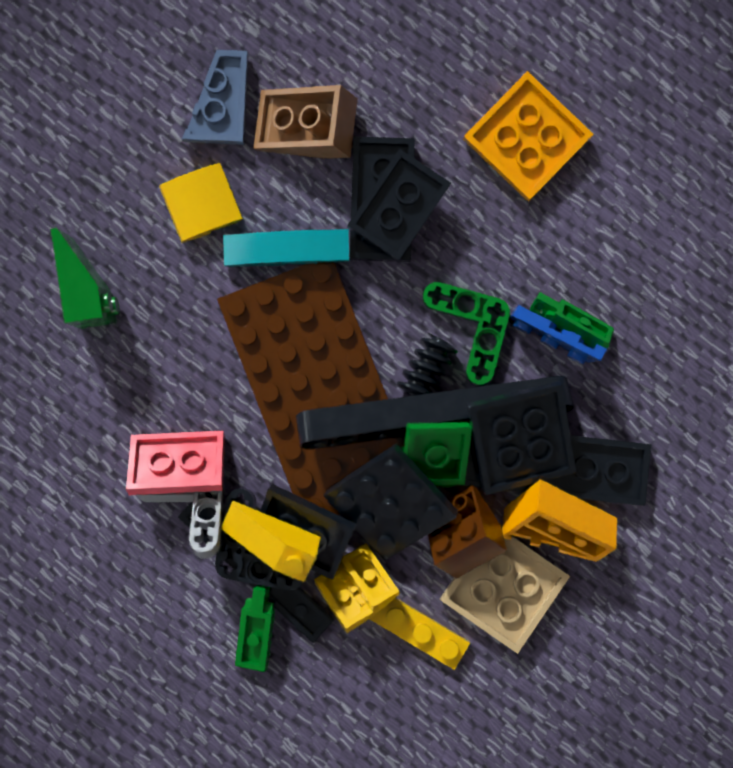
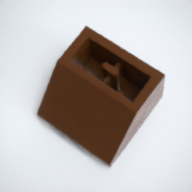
(469, 538)

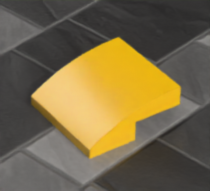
(200, 202)
(358, 588)

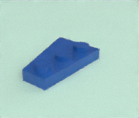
(529, 321)

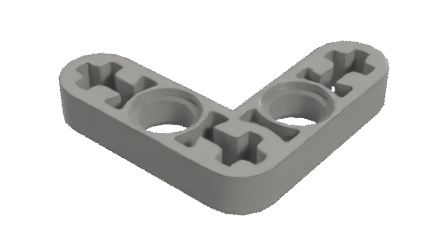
(200, 502)

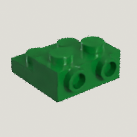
(439, 450)

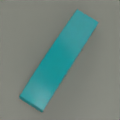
(286, 247)

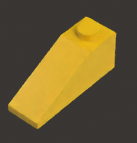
(272, 540)

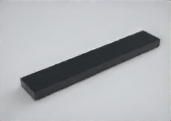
(292, 604)

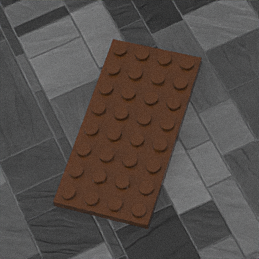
(303, 356)

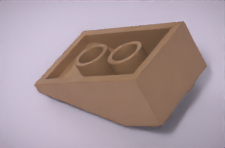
(306, 121)

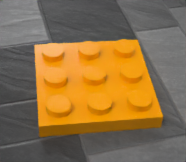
(527, 136)

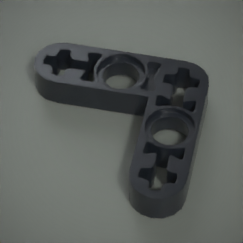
(246, 559)

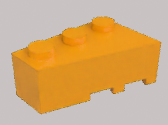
(560, 520)

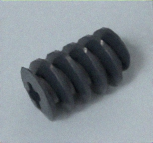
(427, 367)

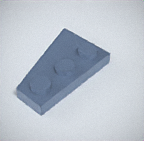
(222, 104)

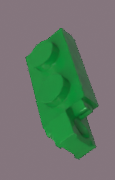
(573, 319)
(255, 631)

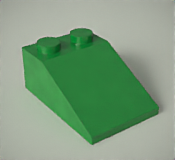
(83, 293)

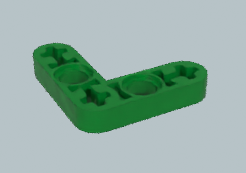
(479, 315)

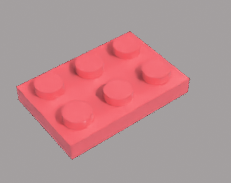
(176, 463)

